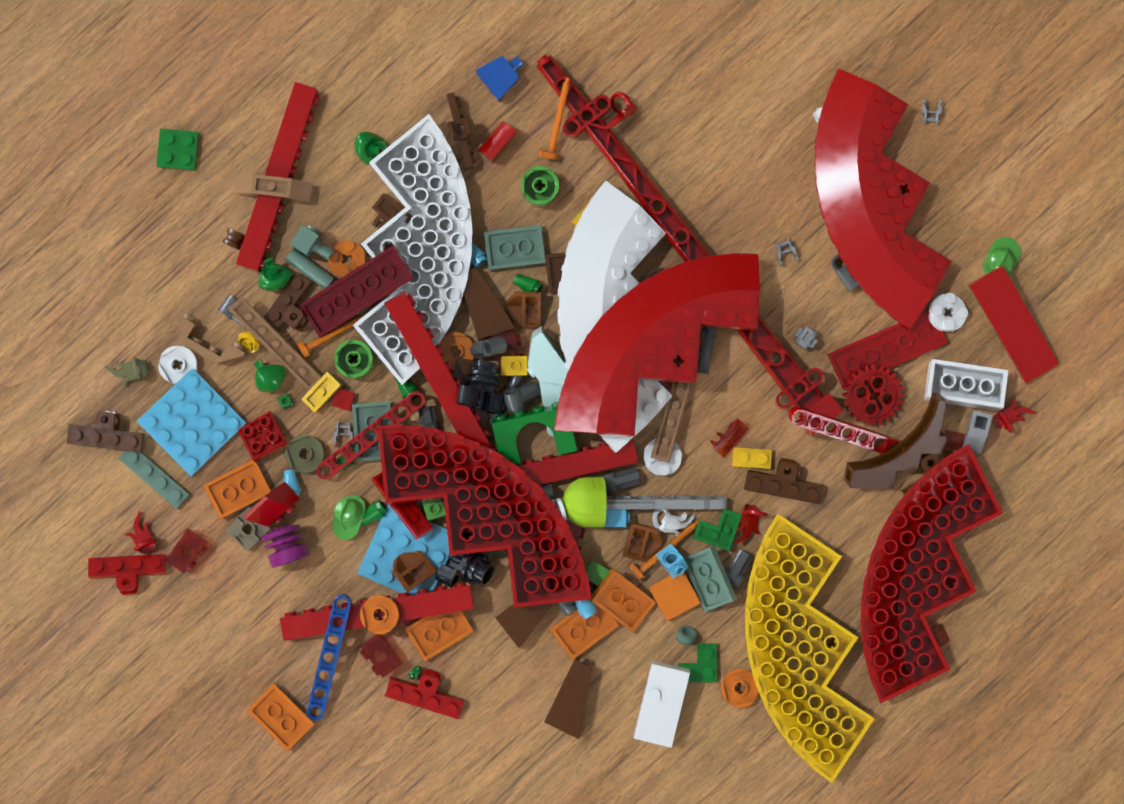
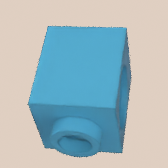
(617, 518)
(667, 557)

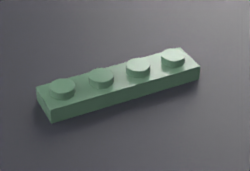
(155, 477)

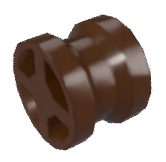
(233, 239)

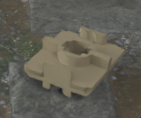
(250, 539)

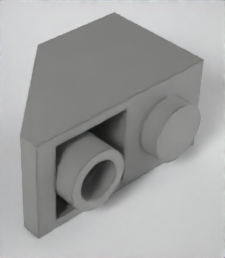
(977, 430)

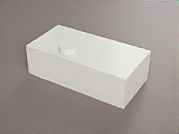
(967, 384)
(661, 703)

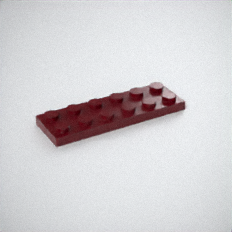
(357, 291)

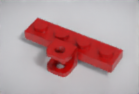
(127, 569)
(425, 694)

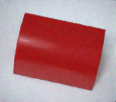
(497, 141)

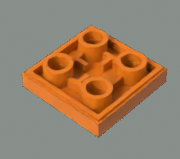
(674, 595)

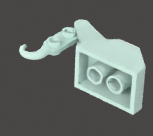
(547, 366)

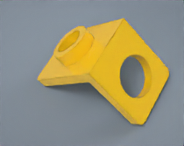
(514, 365)

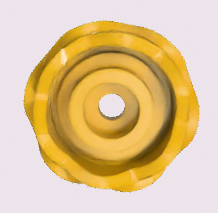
(248, 341)

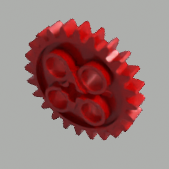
(887, 385)

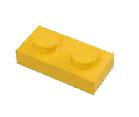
(321, 392)
(751, 458)

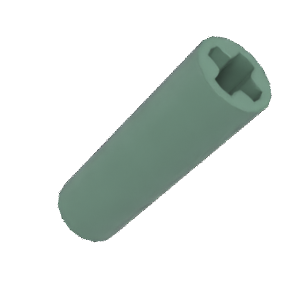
(309, 269)

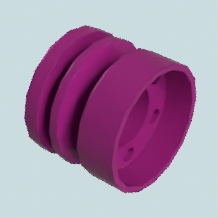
(285, 545)

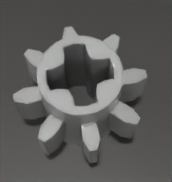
(805, 338)

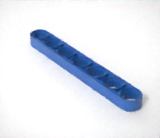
(331, 648)

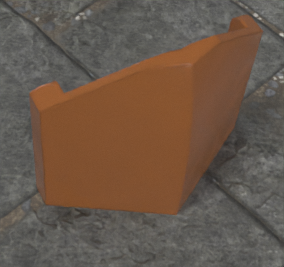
(525, 309)
(642, 542)
(412, 569)

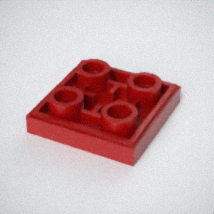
(262, 436)

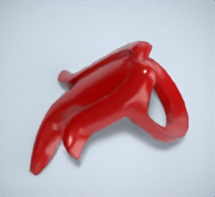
(623, 114)
(1010, 415)
(749, 521)
(143, 539)

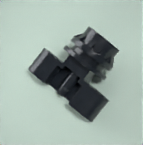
(480, 393)
(471, 567)

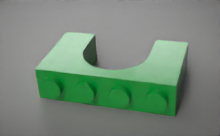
(507, 428)

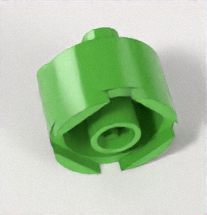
(531, 179)
(365, 359)

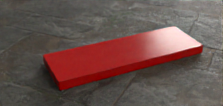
(1013, 324)
(887, 348)

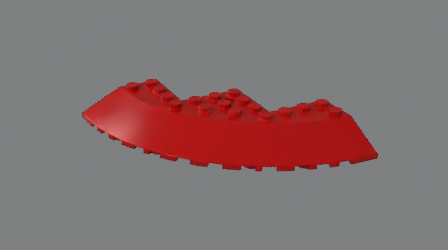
(865, 202)
(648, 331)
(492, 502)
(911, 570)

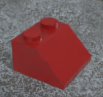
(273, 506)

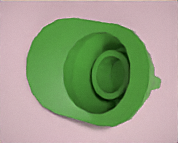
(1003, 252)
(348, 517)

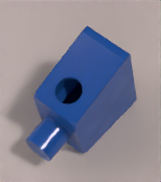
(500, 75)

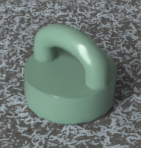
(686, 635)

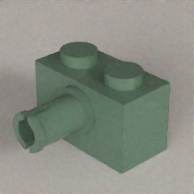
(308, 241)

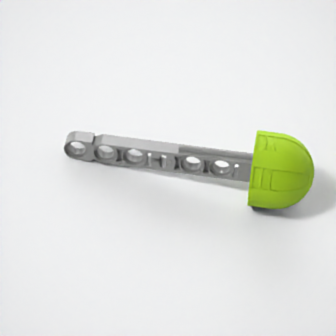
(587, 502)

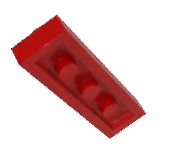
(407, 512)

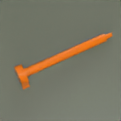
(550, 154)
(305, 348)
(639, 571)

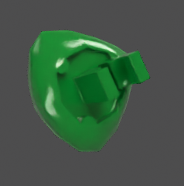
(368, 146)
(274, 276)
(268, 377)

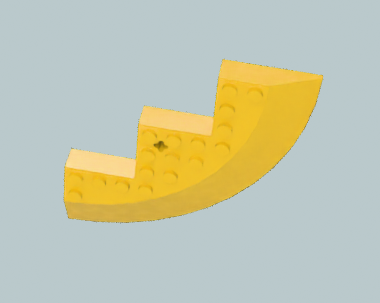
(791, 649)

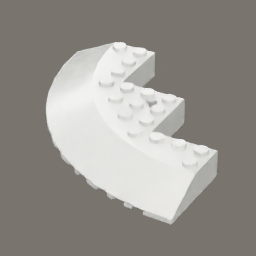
(433, 244)
(596, 273)

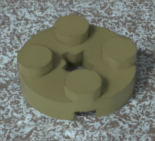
(295, 448)

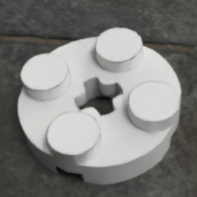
(937, 311)
(167, 362)
(662, 468)

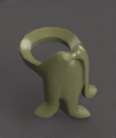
(133, 370)

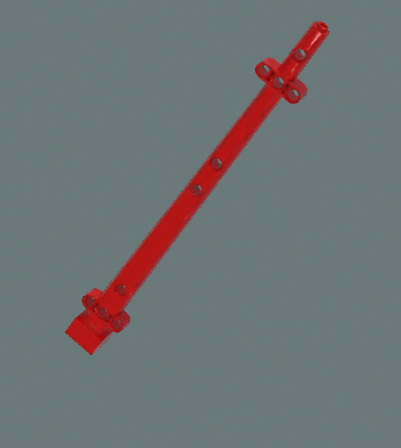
(760, 341)

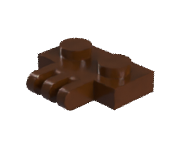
(387, 210)

